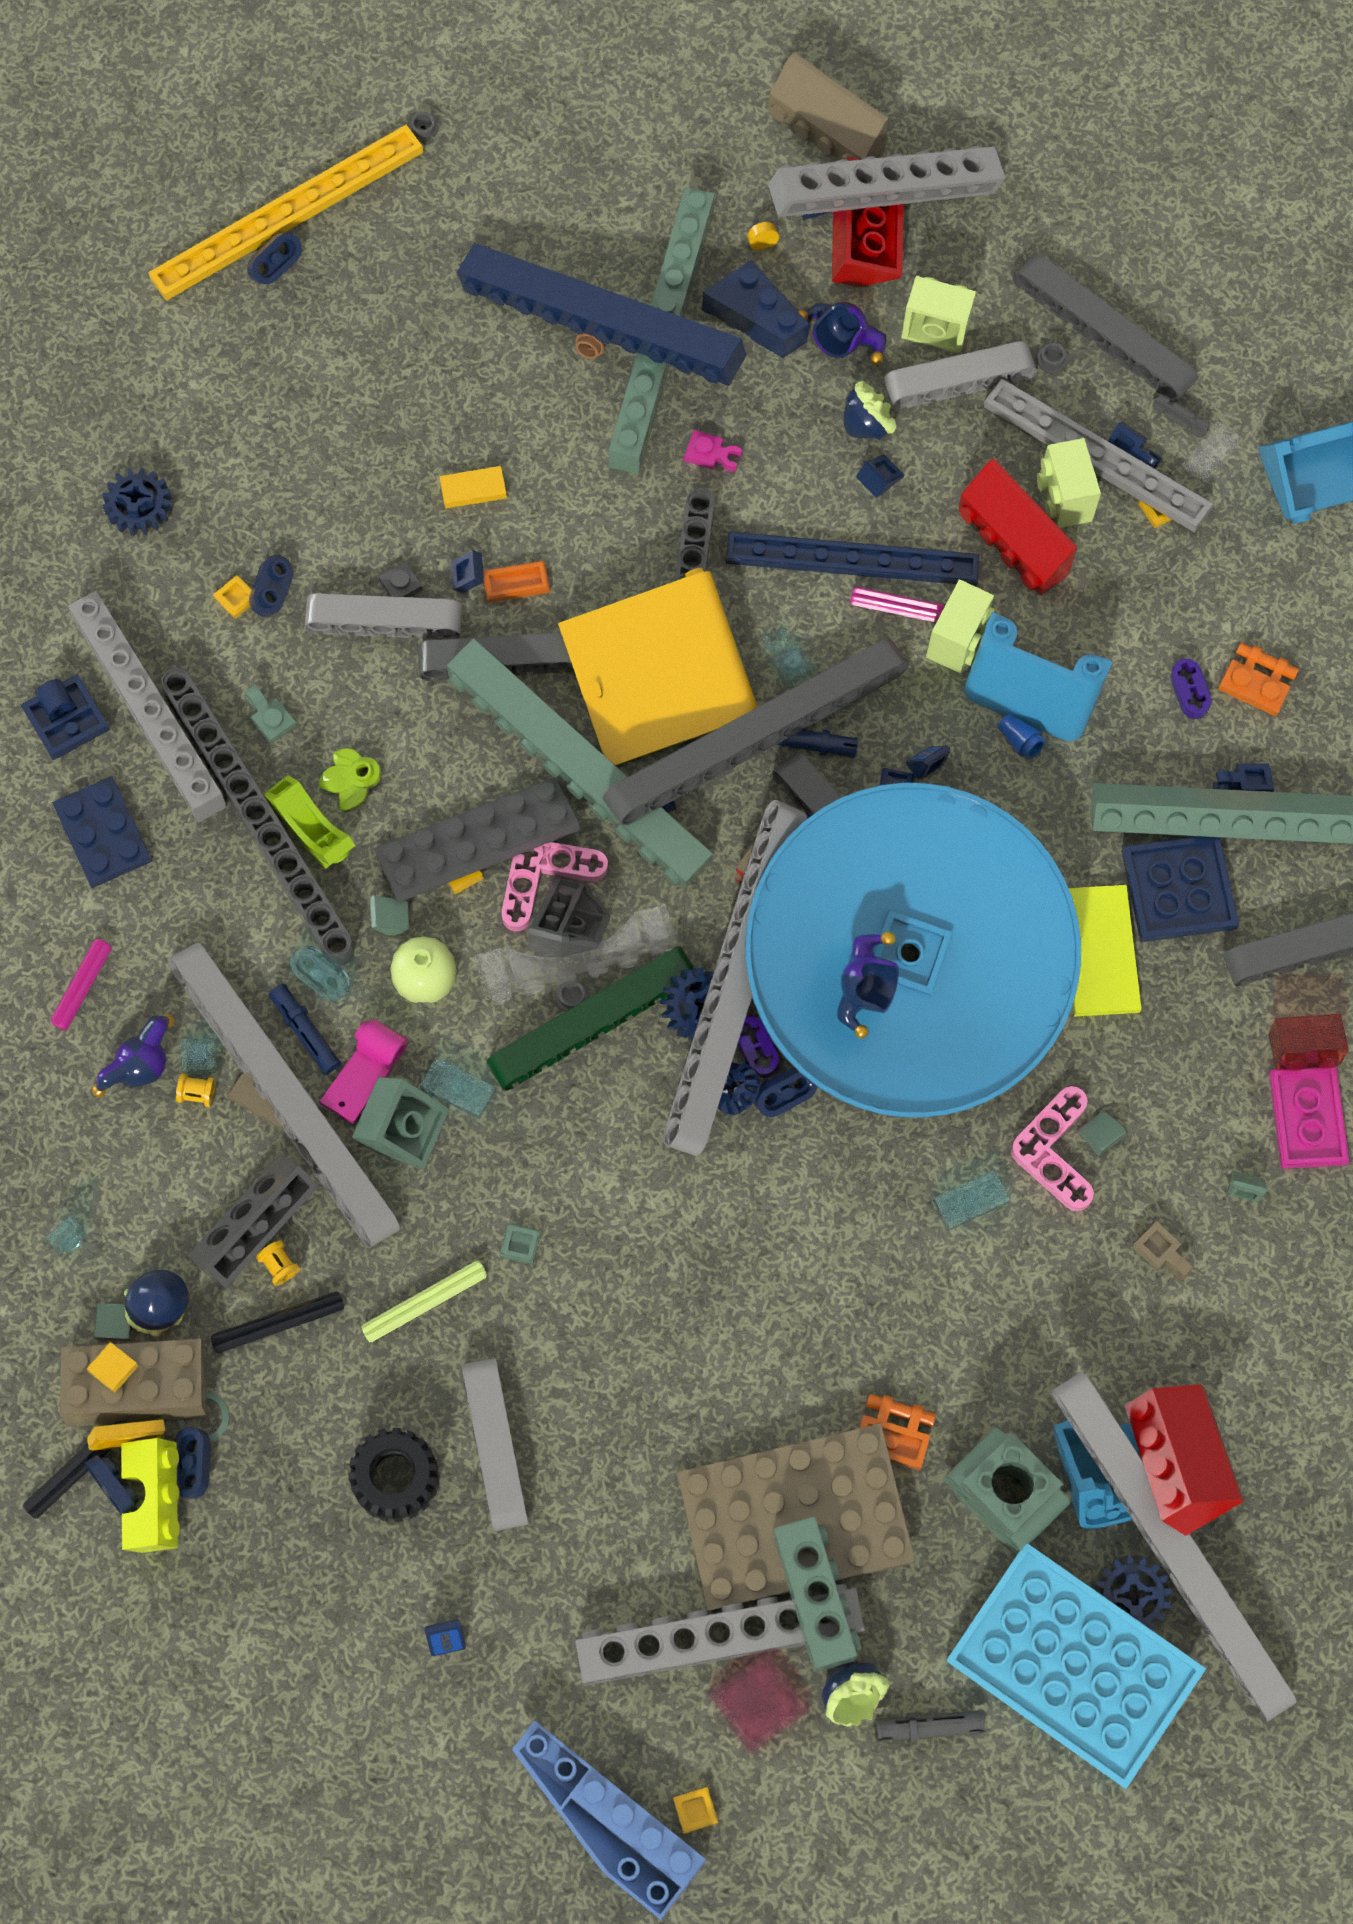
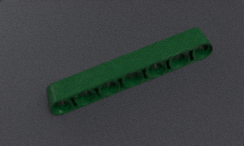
(587, 1019)

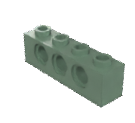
(822, 1650)

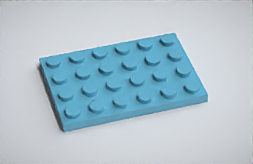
(1076, 1665)

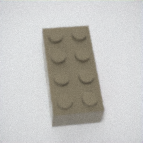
(164, 1386)

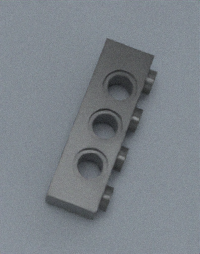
(253, 1220)

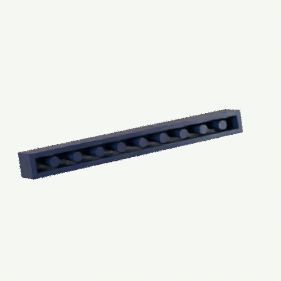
(602, 314)

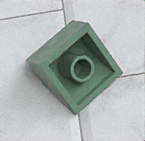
(400, 1122)

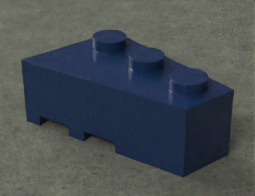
(758, 309)

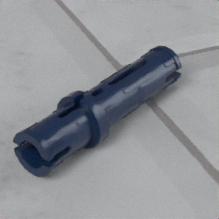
(822, 742)
(297, 1018)

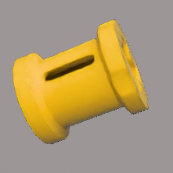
(195, 1090)
(269, 1256)

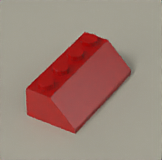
(867, 245)
(1017, 528)
(1183, 1456)

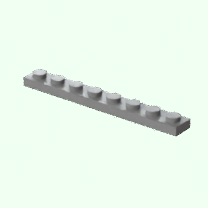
(1107, 459)

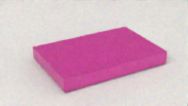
(1308, 1118)

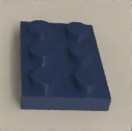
(102, 832)

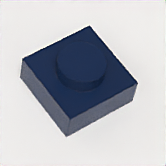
(467, 571)

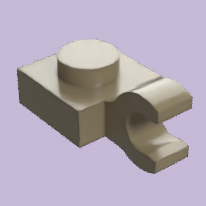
(1161, 1248)

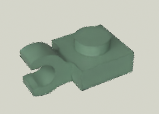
(270, 717)

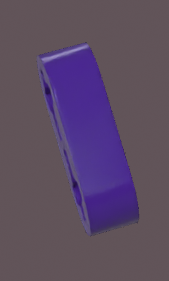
(1197, 686)
(763, 1043)

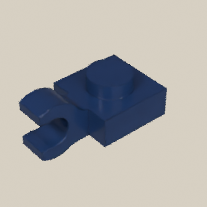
(1132, 443)
(1246, 777)

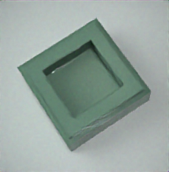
(520, 1243)
(112, 1323)

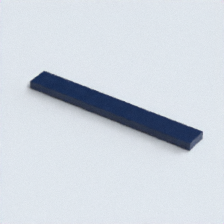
(852, 558)

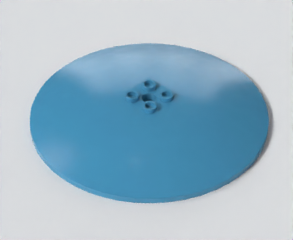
(989, 935)

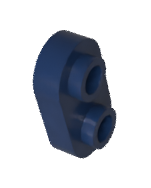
(273, 260)
(271, 583)
(784, 1093)
(193, 1462)
(104, 1474)

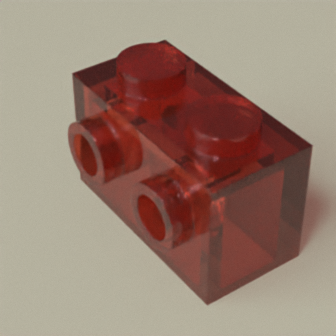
(1308, 1042)

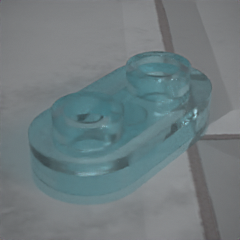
(320, 975)

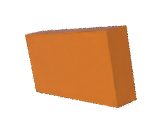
(516, 581)

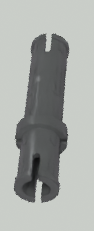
(935, 1725)

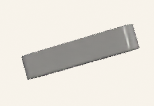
(959, 374)
(383, 615)
(494, 1444)

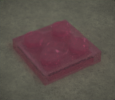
(758, 1703)

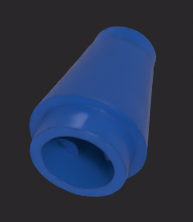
(1023, 737)

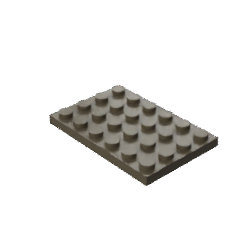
(836, 1478)

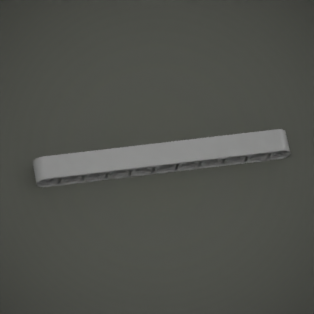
(725, 1001)
(303, 1120)
(1175, 1551)

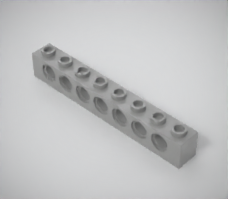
(885, 180)
(147, 707)
(597, 1669)

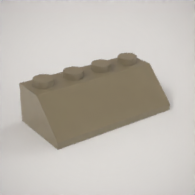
(826, 112)

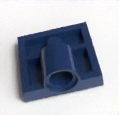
(64, 716)

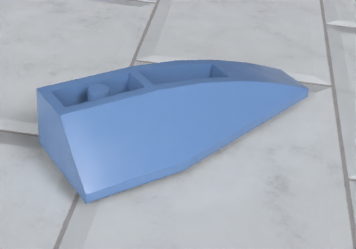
(612, 1827)

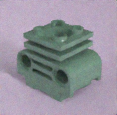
(1008, 1522)

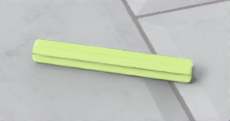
(424, 1301)

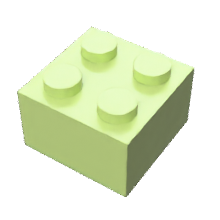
(938, 314)
(1069, 483)
(960, 627)

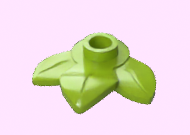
(346, 779)

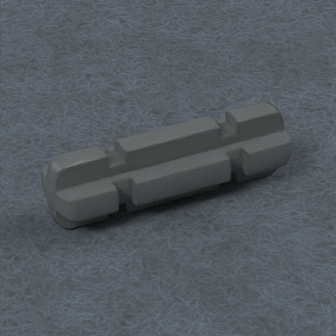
(1181, 415)

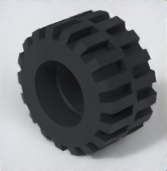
(379, 1448)

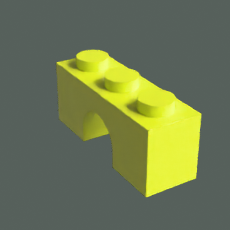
(156, 1521)

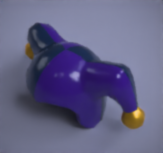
(843, 329)
(867, 981)
(137, 1059)

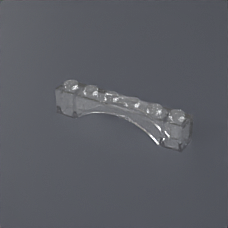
(510, 972)

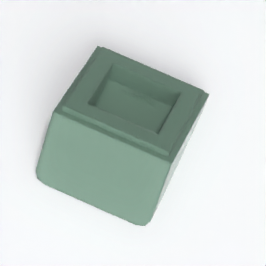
(389, 915)
(1102, 1132)
(1246, 1186)

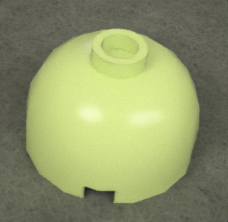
(423, 970)

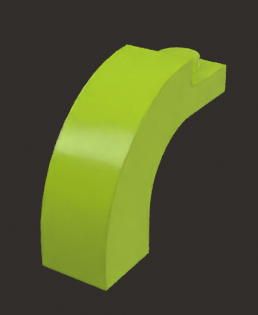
(307, 823)

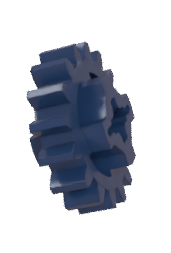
(142, 505)
(680, 1003)
(1131, 1577)

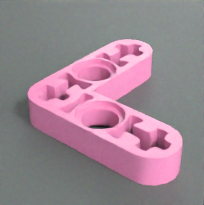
(544, 865)
(1045, 1155)

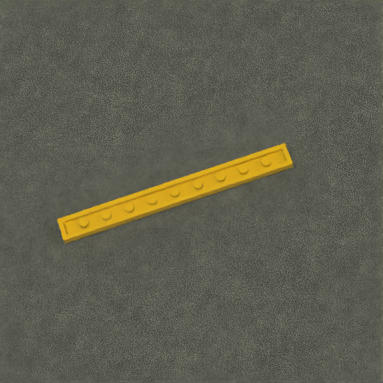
(285, 212)

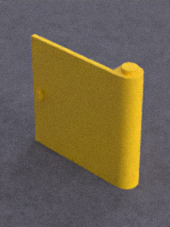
(661, 666)

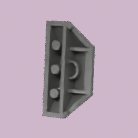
(568, 920)

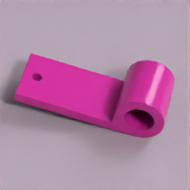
(375, 1057)

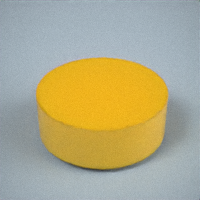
(762, 236)

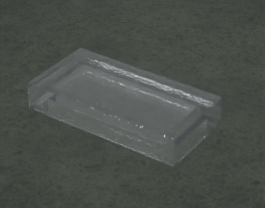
(1211, 453)

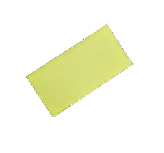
(1108, 959)

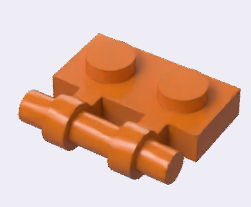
(1255, 687)
(903, 1444)

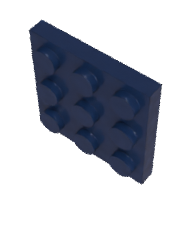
(1179, 888)

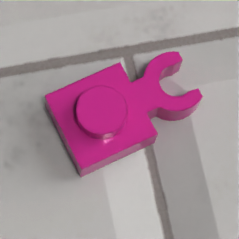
(708, 449)

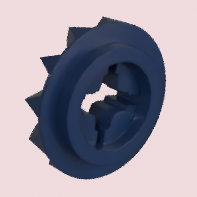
(744, 1094)

